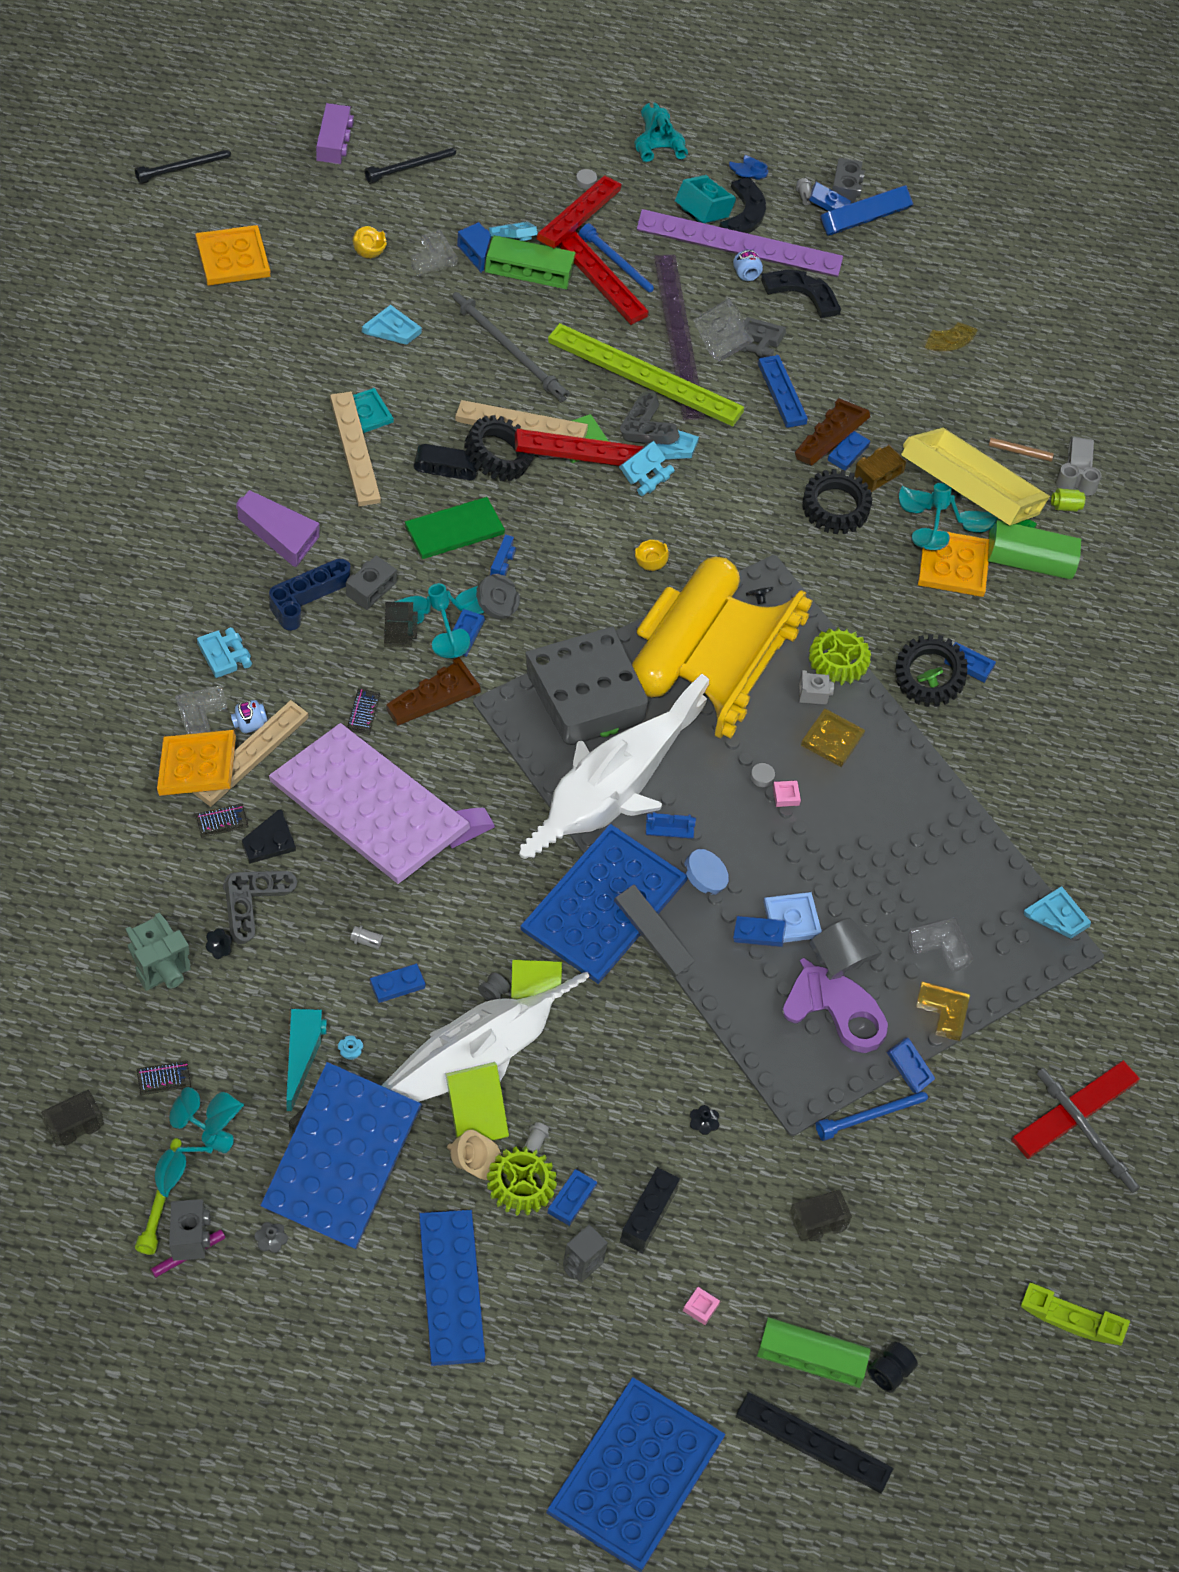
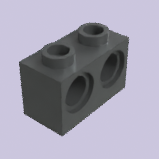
(847, 179)

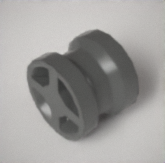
(494, 987)

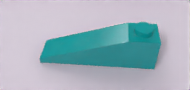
(304, 1043)

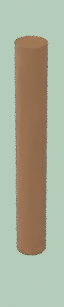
(1021, 449)

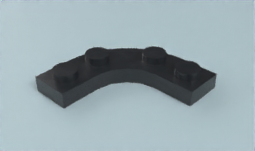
(754, 207)
(797, 280)

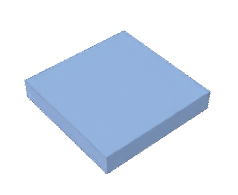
(798, 912)

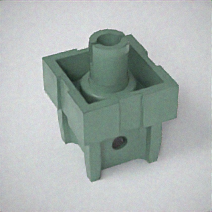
(158, 954)

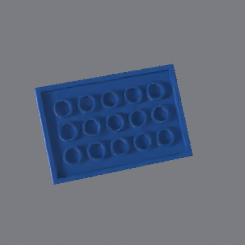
(580, 912)
(341, 1155)
(636, 1474)

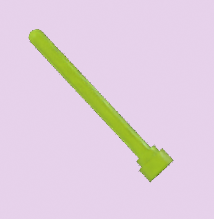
(147, 1241)

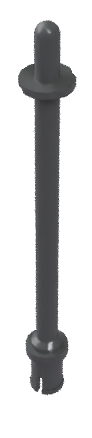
(550, 383)

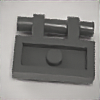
(764, 333)

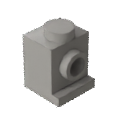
(815, 688)

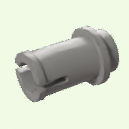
(804, 188)
(366, 937)
(538, 1134)

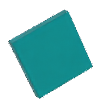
(372, 410)

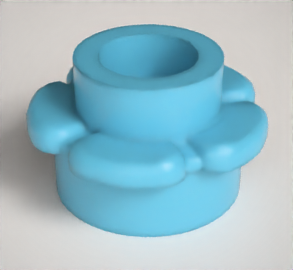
(353, 1052)

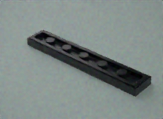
(814, 1442)

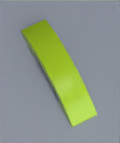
(1073, 1318)

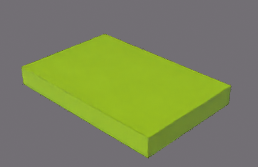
(477, 1101)

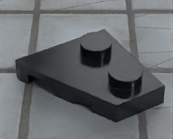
(269, 839)

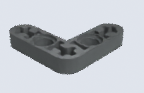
(635, 429)
(244, 896)

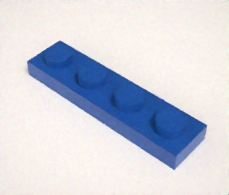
(782, 391)

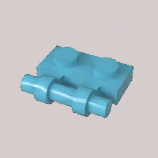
(643, 462)
(218, 655)

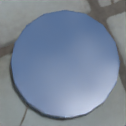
(706, 871)

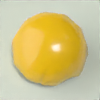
(652, 555)

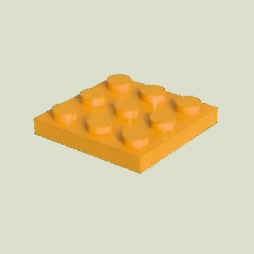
(232, 255)
(957, 567)
(196, 762)

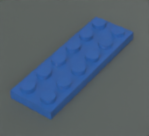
(451, 1288)

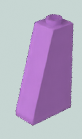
(278, 526)

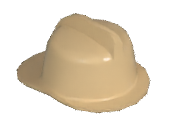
(473, 1153)

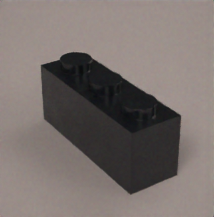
(649, 1210)

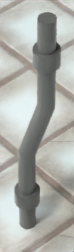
(1118, 1169)

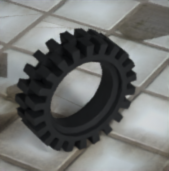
(488, 461)
(837, 481)
(931, 646)

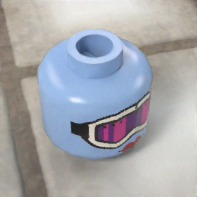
(747, 265)
(249, 716)

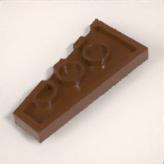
(836, 427)
(443, 689)

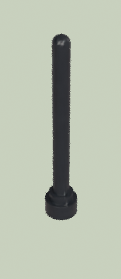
(374, 173)
(144, 174)

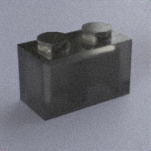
(400, 624)
(72, 1118)
(820, 1216)

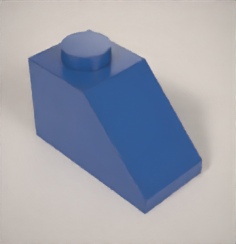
(475, 243)

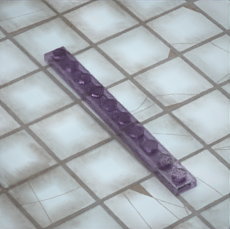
(677, 326)

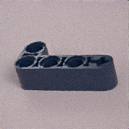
(291, 594)

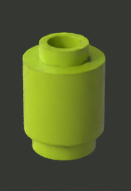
(1068, 499)

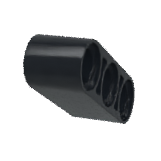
(444, 462)

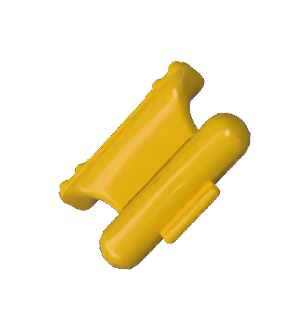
(716, 637)

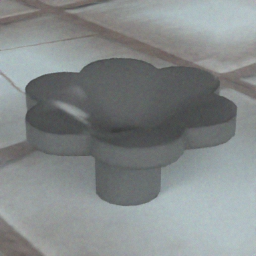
(269, 1241)

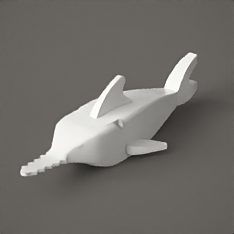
(614, 774)
(478, 1037)

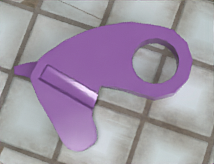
(842, 999)

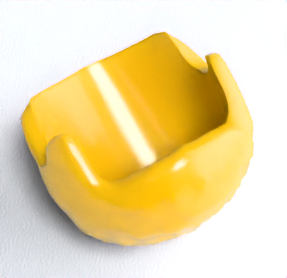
(369, 242)

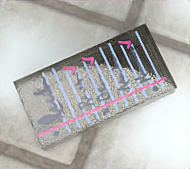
(364, 711)
(221, 820)
(163, 1077)

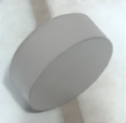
(586, 178)
(762, 775)

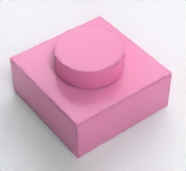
(786, 793)
(701, 1306)

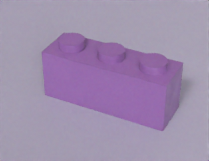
(334, 133)

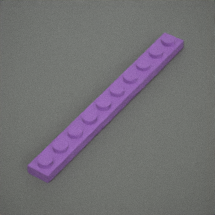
(736, 241)

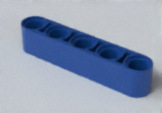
(866, 210)

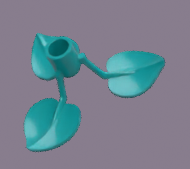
(918, 501)
(451, 643)
(219, 1114)

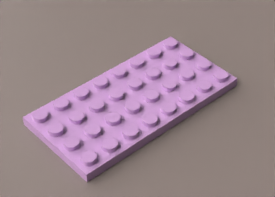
(369, 803)

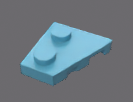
(518, 230)
(392, 326)
(682, 448)
(1059, 914)

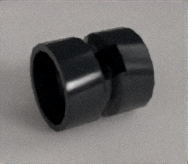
(894, 1364)

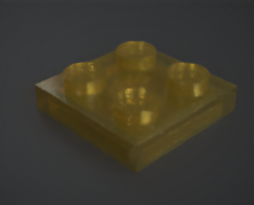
(833, 737)

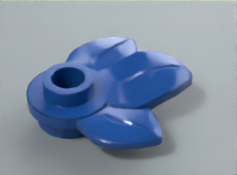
(750, 168)

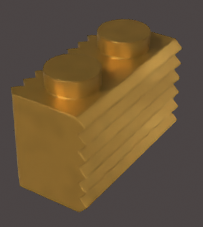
(880, 467)

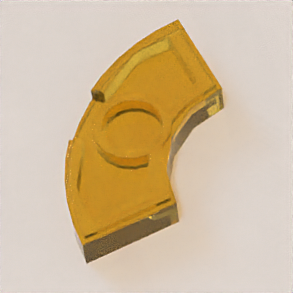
(951, 339)

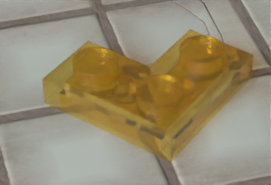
(949, 1004)

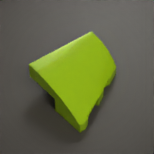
(534, 977)

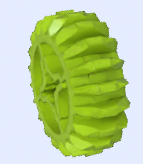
(843, 649)
(509, 1165)

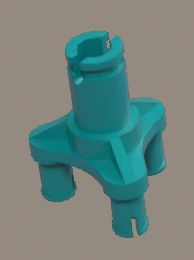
(659, 133)

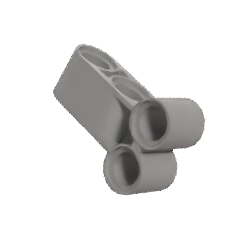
(1079, 470)

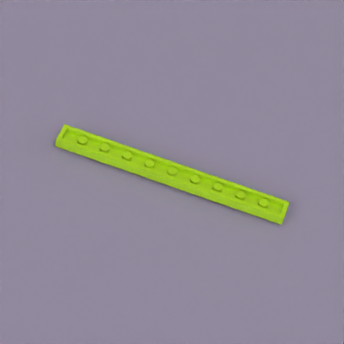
(646, 374)

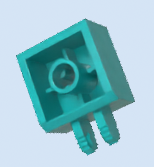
(705, 199)

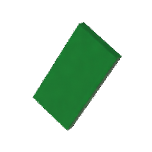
(454, 528)

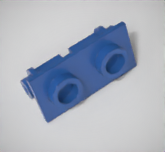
(670, 825)

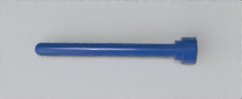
(590, 234)
(828, 1128)

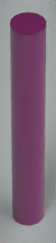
(169, 1263)

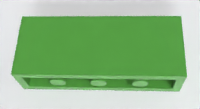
(530, 262)
(1034, 549)
(814, 1352)

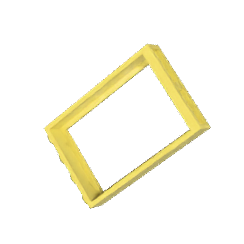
(975, 475)

